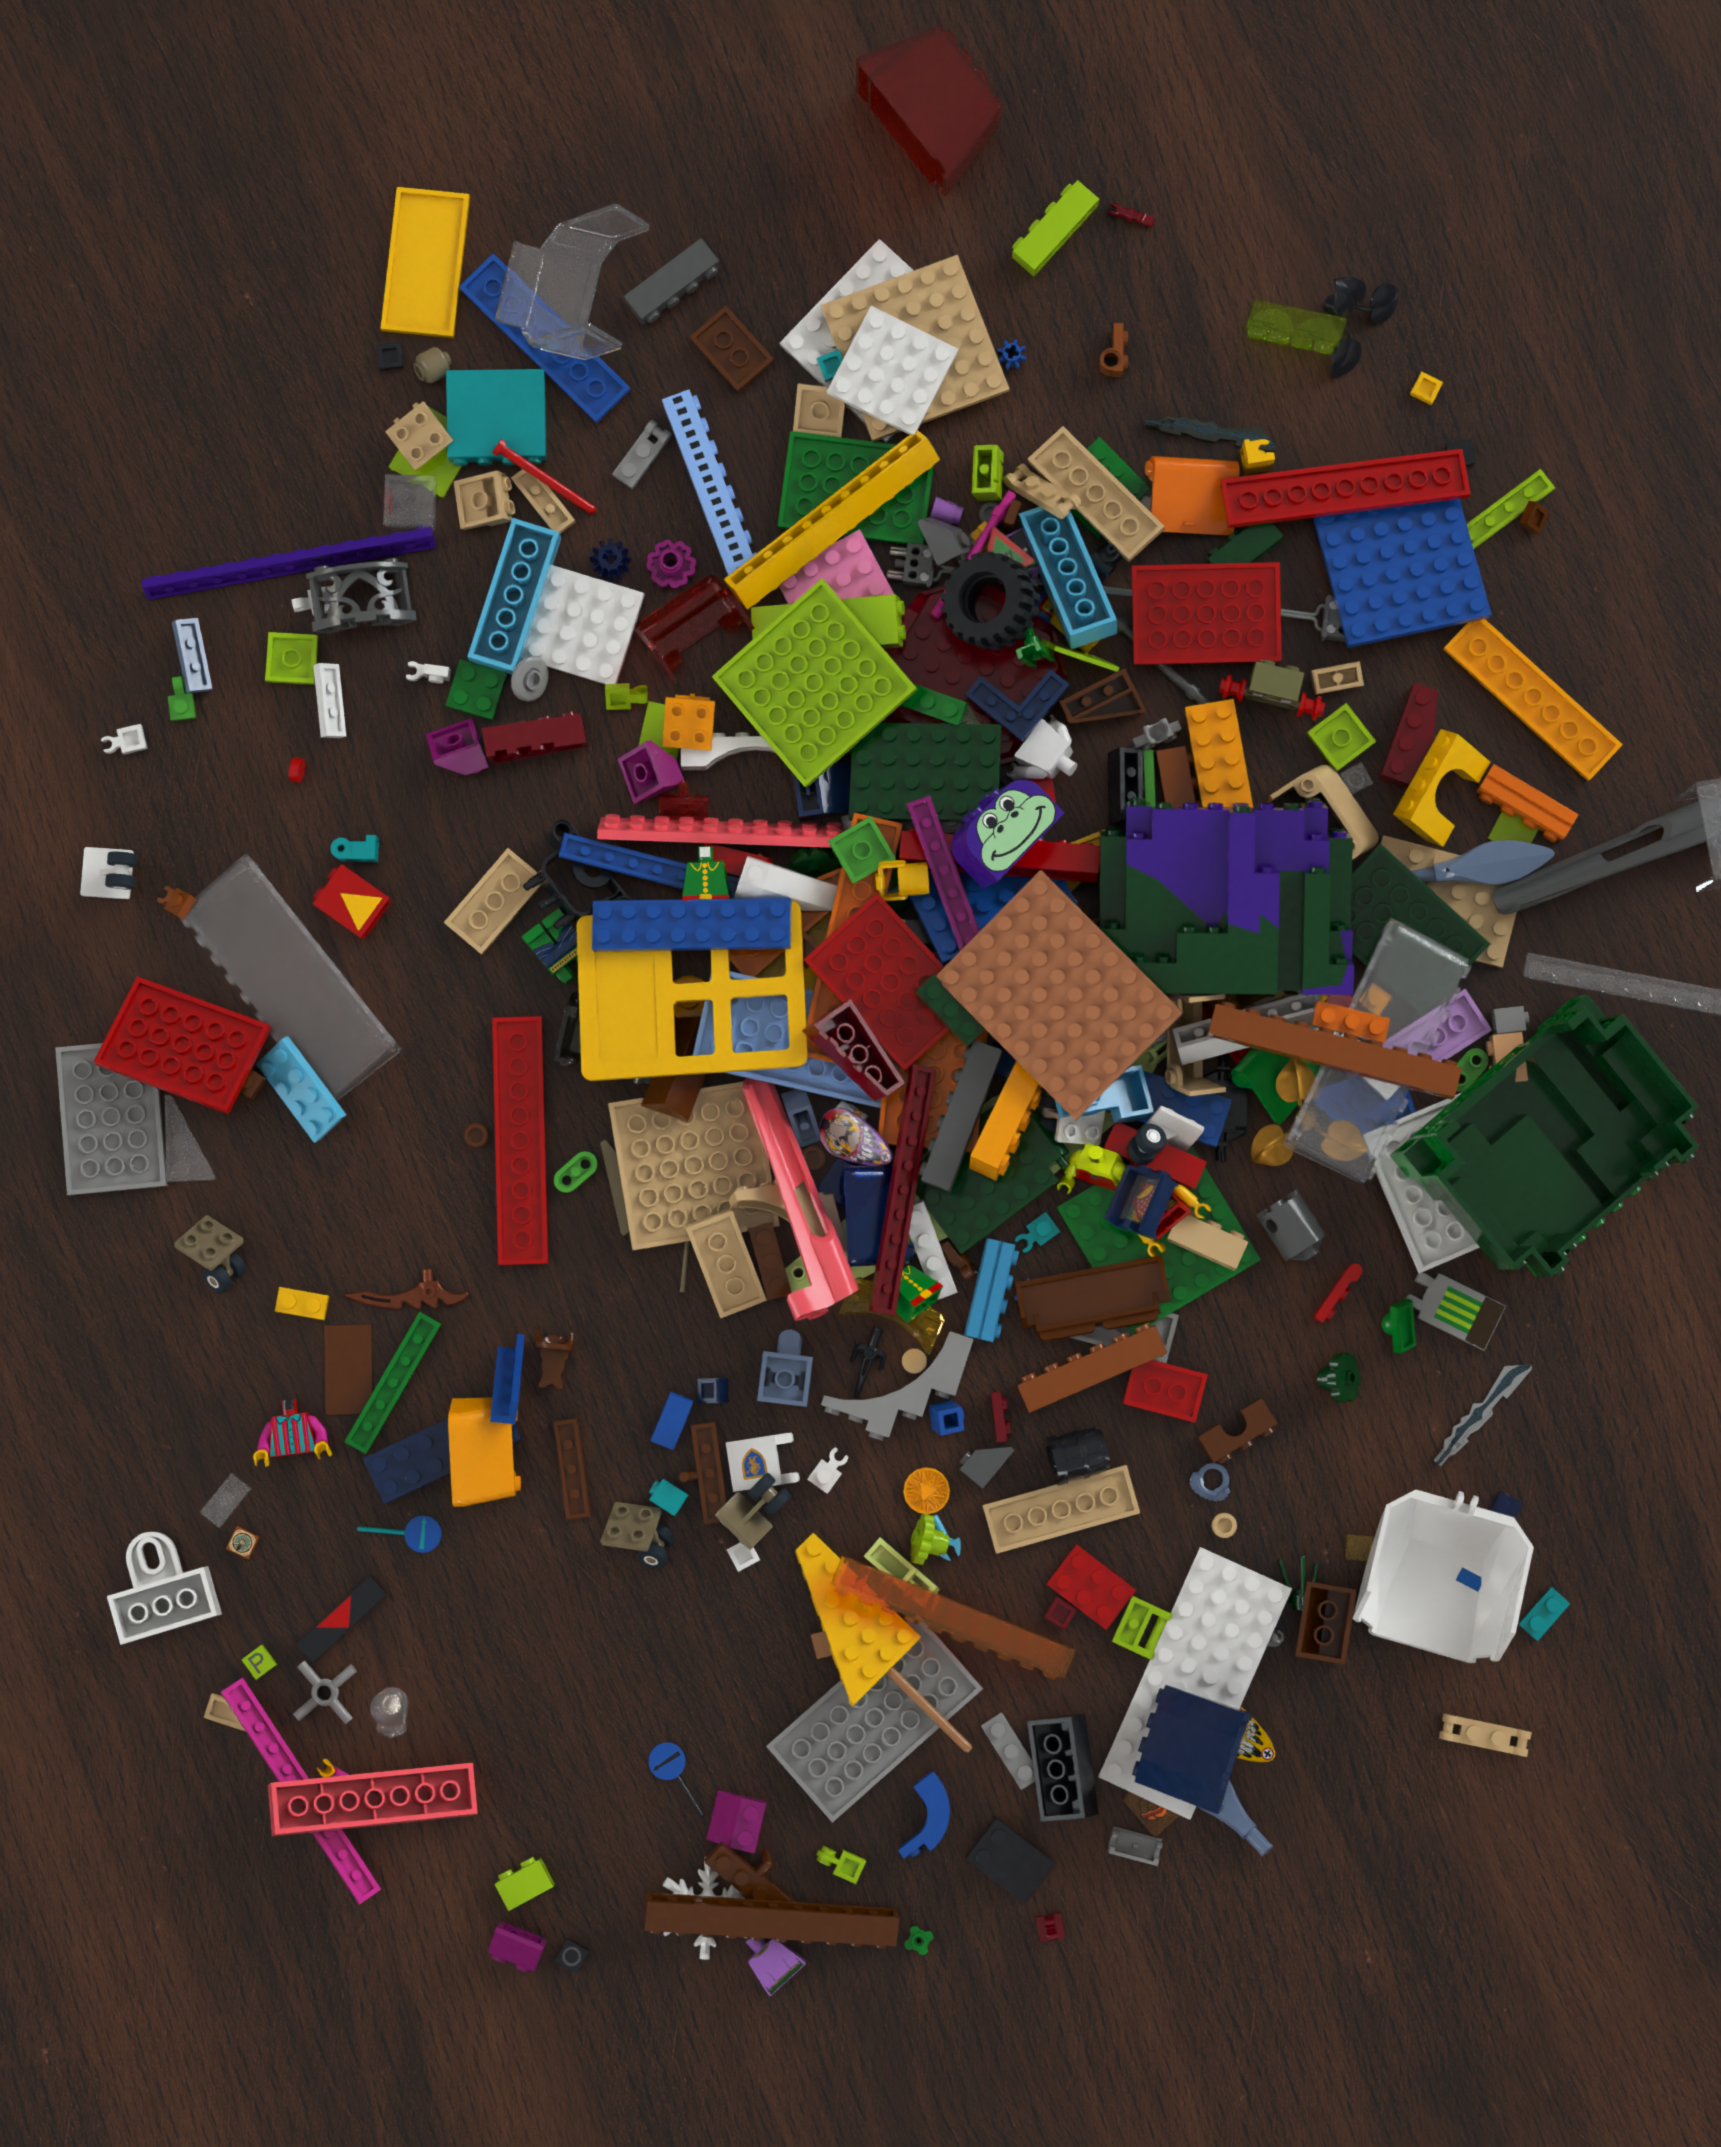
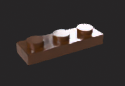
(769, 1261)

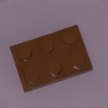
(731, 349)

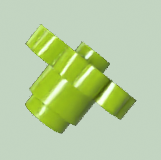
(927, 1540)

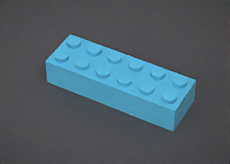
(1069, 577)
(514, 596)

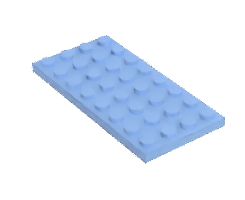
(763, 1026)

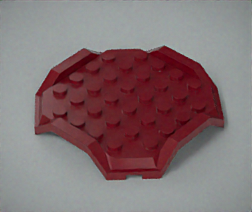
(951, 666)

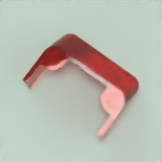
(688, 620)

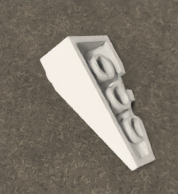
(768, 880)

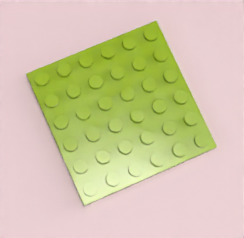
(814, 682)

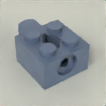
(785, 1374)

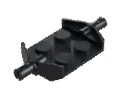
(1236, 1120)

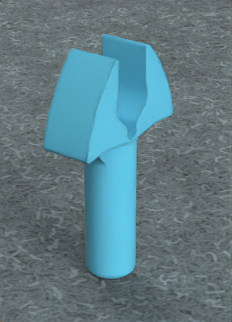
(955, 1543)

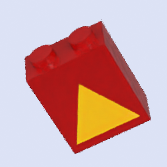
(351, 901)

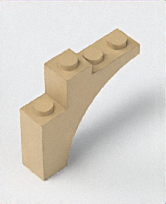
(768, 1198)

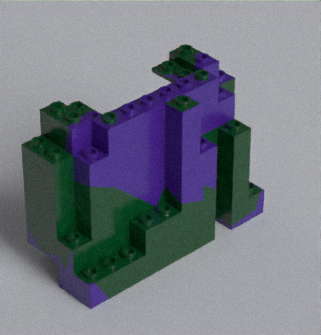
(1230, 897)

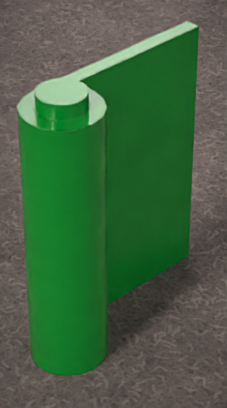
(1259, 1072)

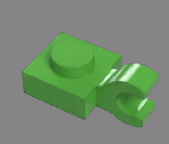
(181, 704)

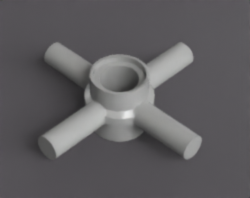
(316, 1699)

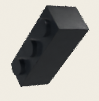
(1124, 781)

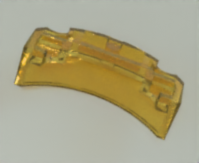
(923, 1327)

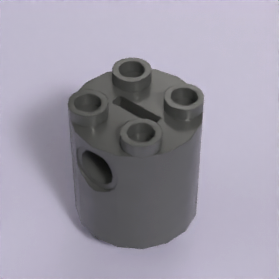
(1292, 1227)

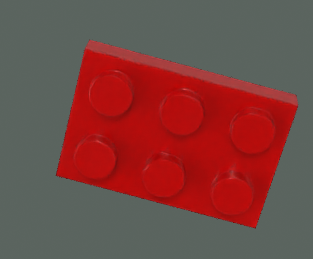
(1166, 1390)
(1091, 1587)

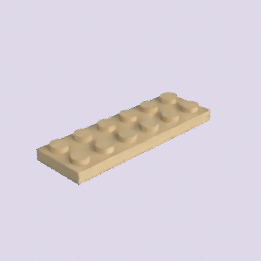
(1103, 498)
(1061, 1509)

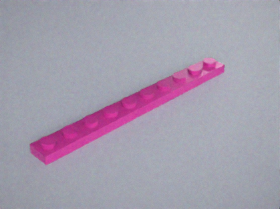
(287, 1768)

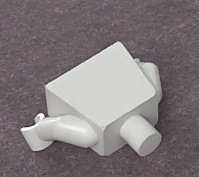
(1044, 753)

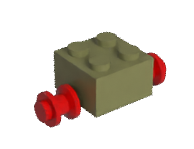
(1274, 687)

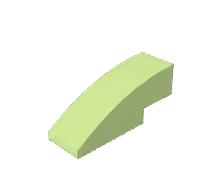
(893, 1563)

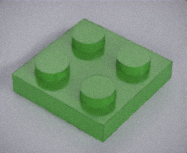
(861, 849)

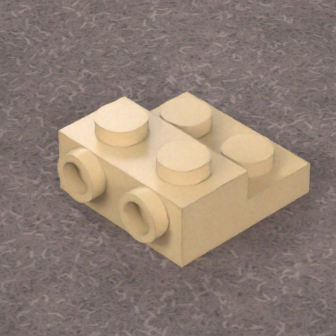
(484, 500)

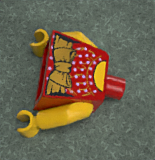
(1176, 1210)

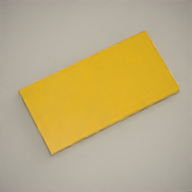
(425, 262)

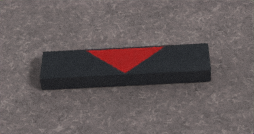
(341, 1619)

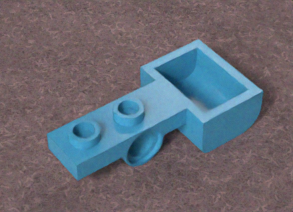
(1125, 1098)

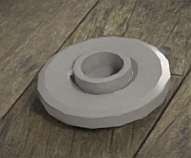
(529, 678)

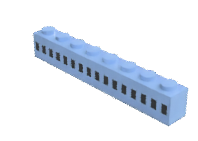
(708, 479)

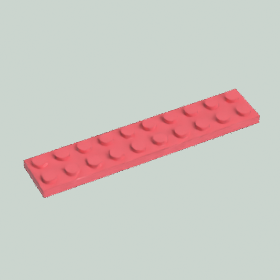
(715, 831)

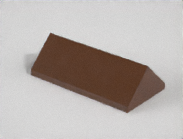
(677, 1093)

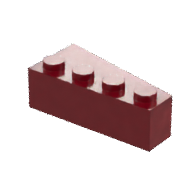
(854, 1048)

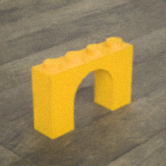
(1418, 804)

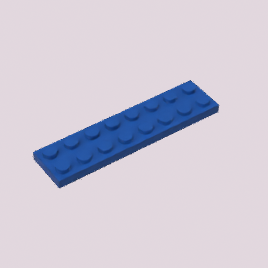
(586, 382)
(691, 924)

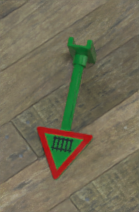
(1033, 647)

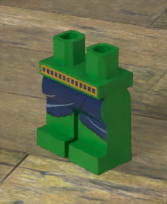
(556, 956)

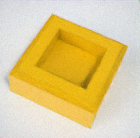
(1426, 388)

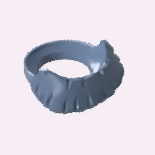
(1197, 1483)

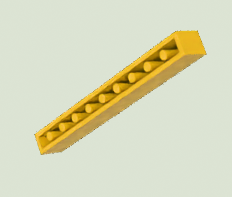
(832, 519)

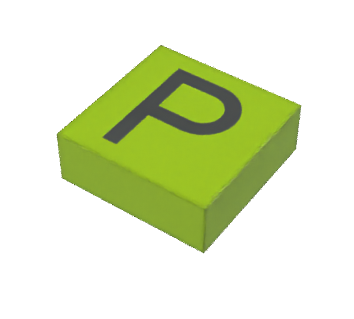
(259, 1662)

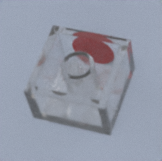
(410, 501)

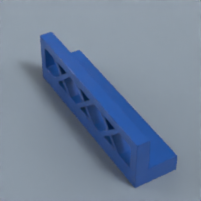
(507, 1383)

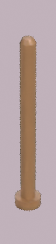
(929, 1709)

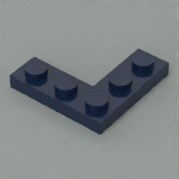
(1014, 718)

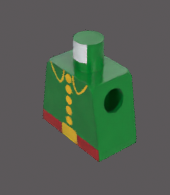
(706, 877)
(916, 1293)

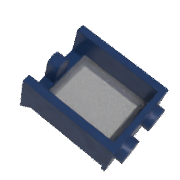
(1140, 1200)

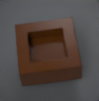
(1534, 517)

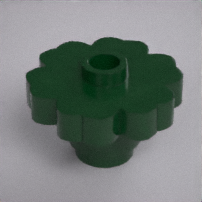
(813, 861)
(1340, 1377)

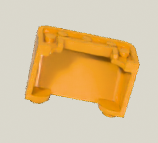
(480, 1454)

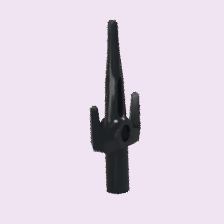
(869, 1353)

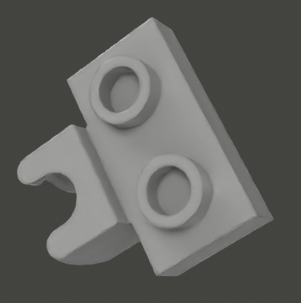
(1156, 734)

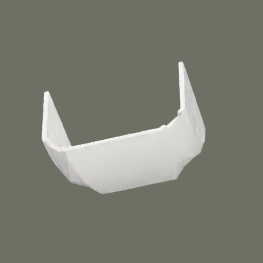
(1413, 1569)

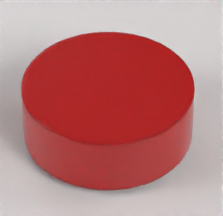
(296, 770)

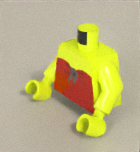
(1093, 1166)

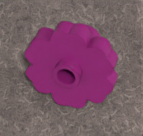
(676, 575)

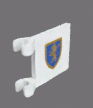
(754, 1458)

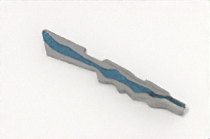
(1480, 1412)

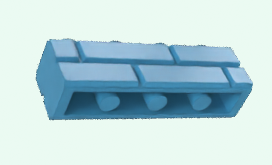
(990, 1290)

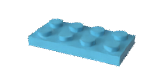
(301, 1089)

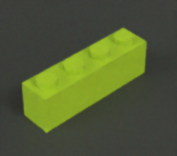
(1055, 227)

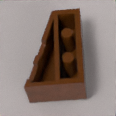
(1104, 699)

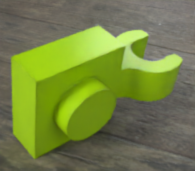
(621, 696)

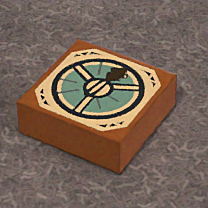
(243, 1542)

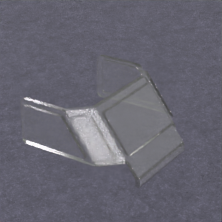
(554, 286)

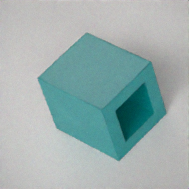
(667, 1496)

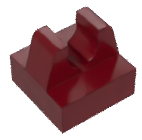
(1050, 1927)

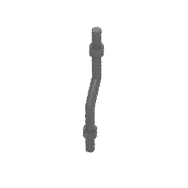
(1191, 691)

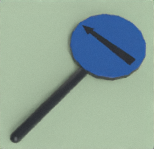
(667, 1763)

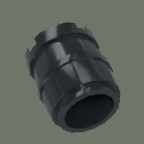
(1077, 1455)

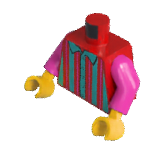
(291, 1435)

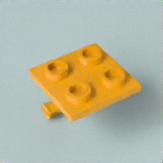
(688, 722)

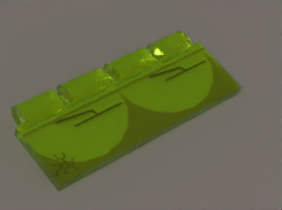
(1299, 324)

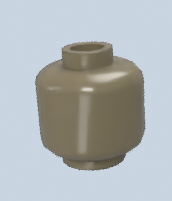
(432, 365)

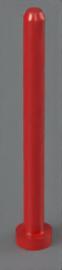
(543, 477)

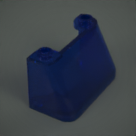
(865, 1207)

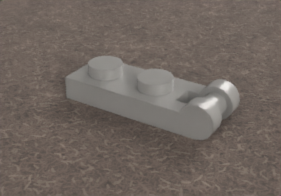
(641, 455)

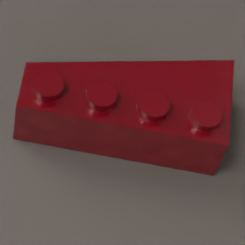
(534, 737)
(1412, 737)

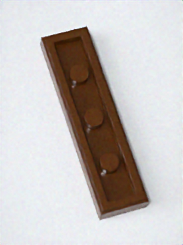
(571, 1469)

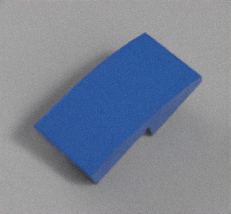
(671, 1420)

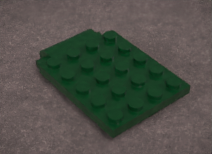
(982, 1204)

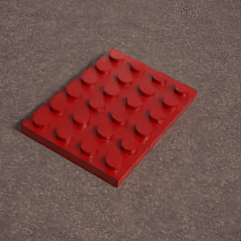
(1206, 613)
(879, 968)
(182, 1045)

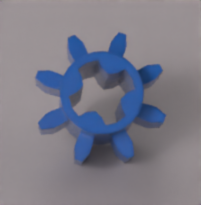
(1008, 347)

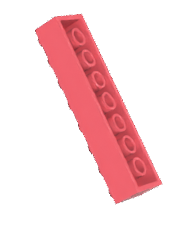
(372, 1799)

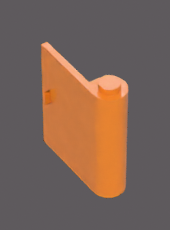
(1189, 493)

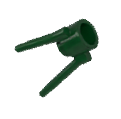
(1298, 1598)

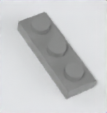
(1010, 1749)

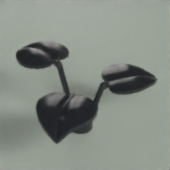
(1347, 296)

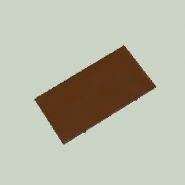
(347, 1368)

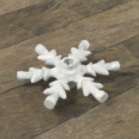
(708, 1878)

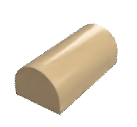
(1336, 678)

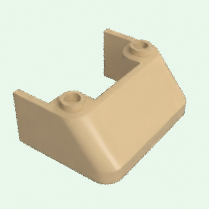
(1340, 801)
(1189, 1077)

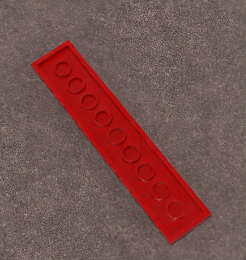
(1345, 488)
(520, 1140)

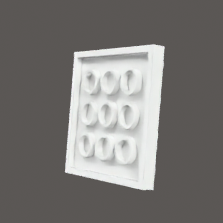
(892, 371)
(583, 625)

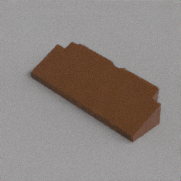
(1094, 1297)

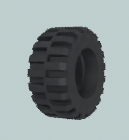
(962, 595)

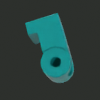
(356, 850)

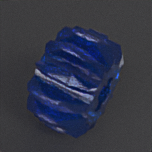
(605, 551)

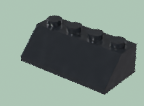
(1063, 1767)

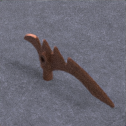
(426, 1292)

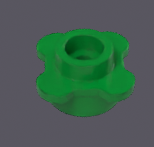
(925, 1938)

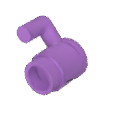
(946, 511)

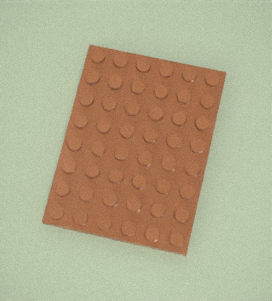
(1058, 995)

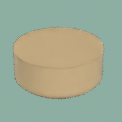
(914, 1361)
(1224, 1525)

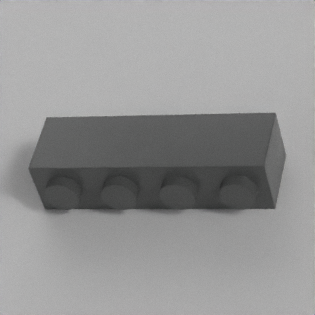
(672, 281)

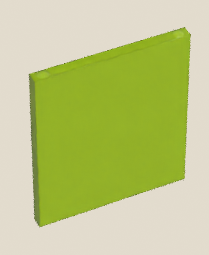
(438, 466)

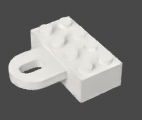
(161, 1596)

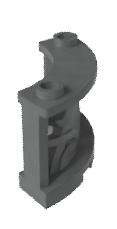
(339, 621)

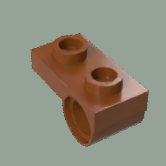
(1119, 339)

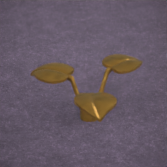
(1291, 1086)

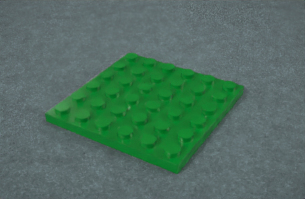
(1186, 1272)

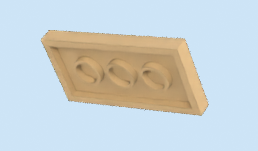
(493, 902)
(725, 1263)

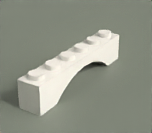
(721, 747)

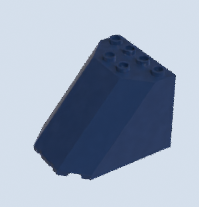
(1191, 1747)

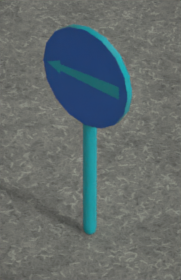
(420, 1534)

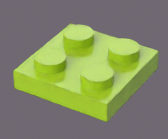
(291, 658)
(1341, 737)

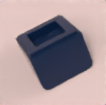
(713, 1390)

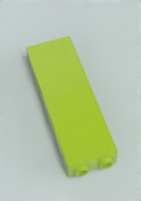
(878, 614)

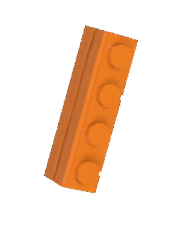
(1526, 803)

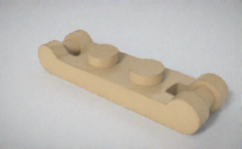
(1041, 492)
(1485, 1735)

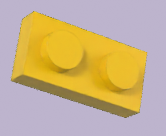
(302, 1303)

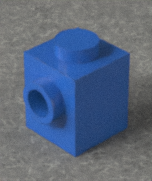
(946, 1417)

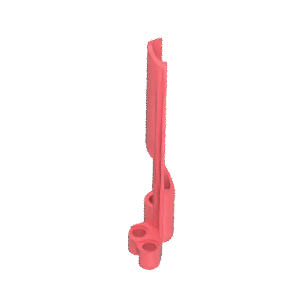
(822, 1256)

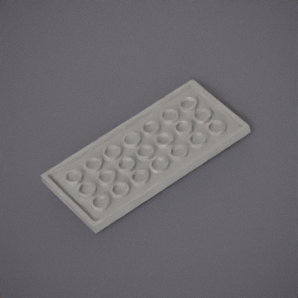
(846, 1749)

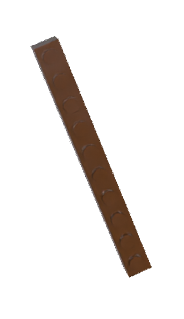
(771, 1920)

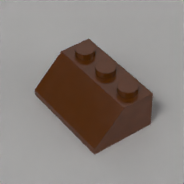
(1325, 1622)

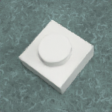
(742, 1556)

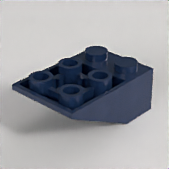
(826, 795)

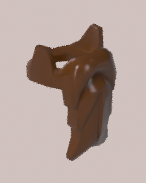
(554, 1352)

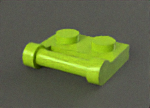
(1134, 1624)

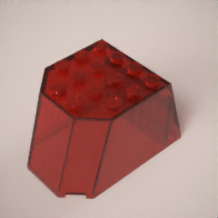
(930, 102)

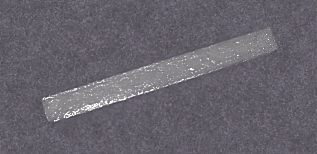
(1622, 983)

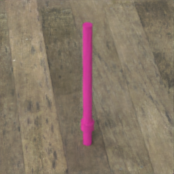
(998, 514)

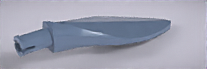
(1489, 863)
(1237, 1818)

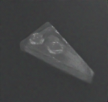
(183, 1154)

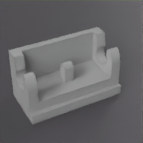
(1135, 1845)

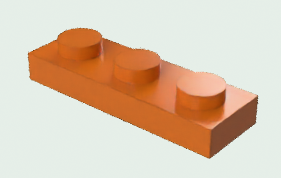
(1350, 1021)

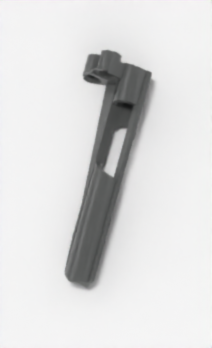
(1681, 831)

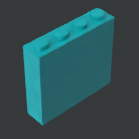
(492, 407)

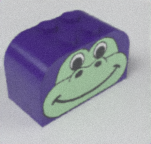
(1003, 830)

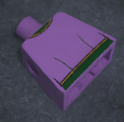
(774, 1963)

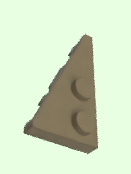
(612, 1168)

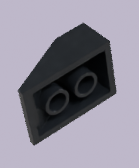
(1009, 1859)

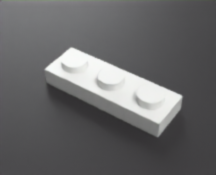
(329, 700)

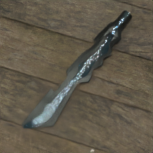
(1208, 431)

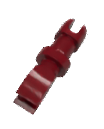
(1132, 215)

